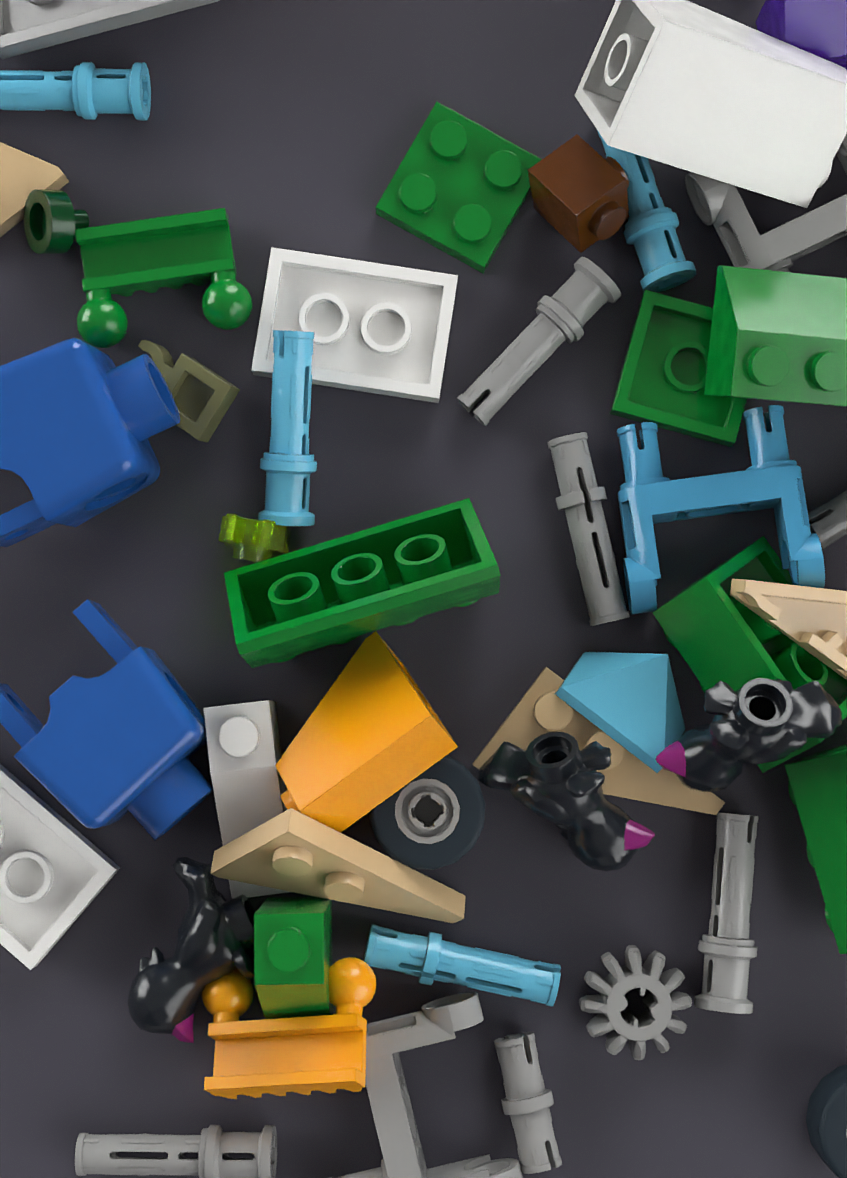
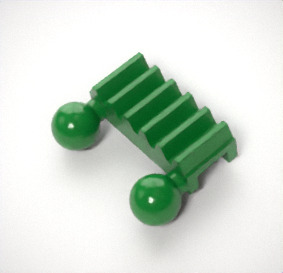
(158, 255)

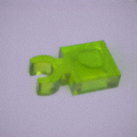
(253, 538)

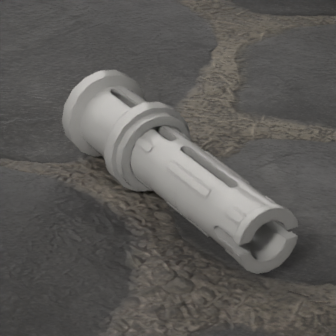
(558, 320)
(727, 944)
(100, 1154)

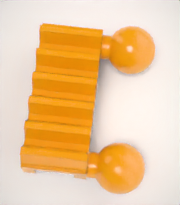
(292, 1051)

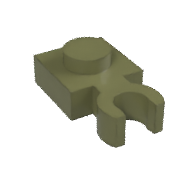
(196, 389)

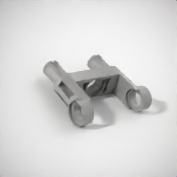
(777, 249)
(391, 1099)

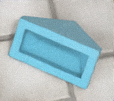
(628, 699)

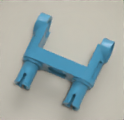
(767, 484)

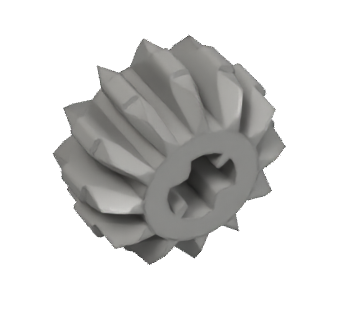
(658, 1003)

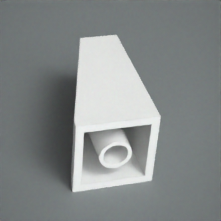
(715, 98)

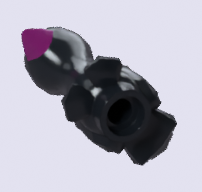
(749, 726)
(567, 789)
(209, 945)

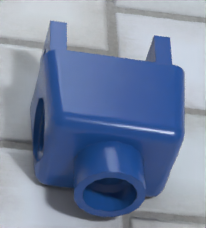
(78, 433)
(115, 737)

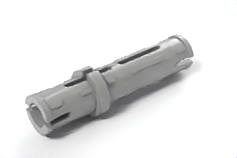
(588, 528)

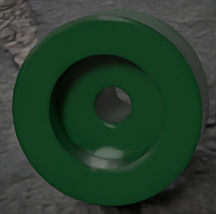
(52, 221)

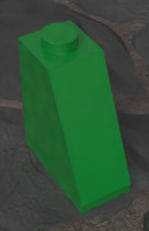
(293, 956)

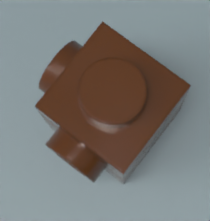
(580, 193)

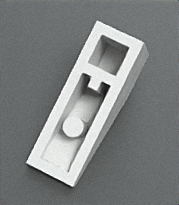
(243, 773)

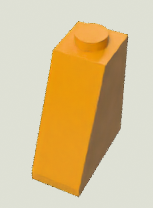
(362, 740)

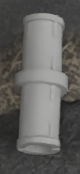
(527, 1102)

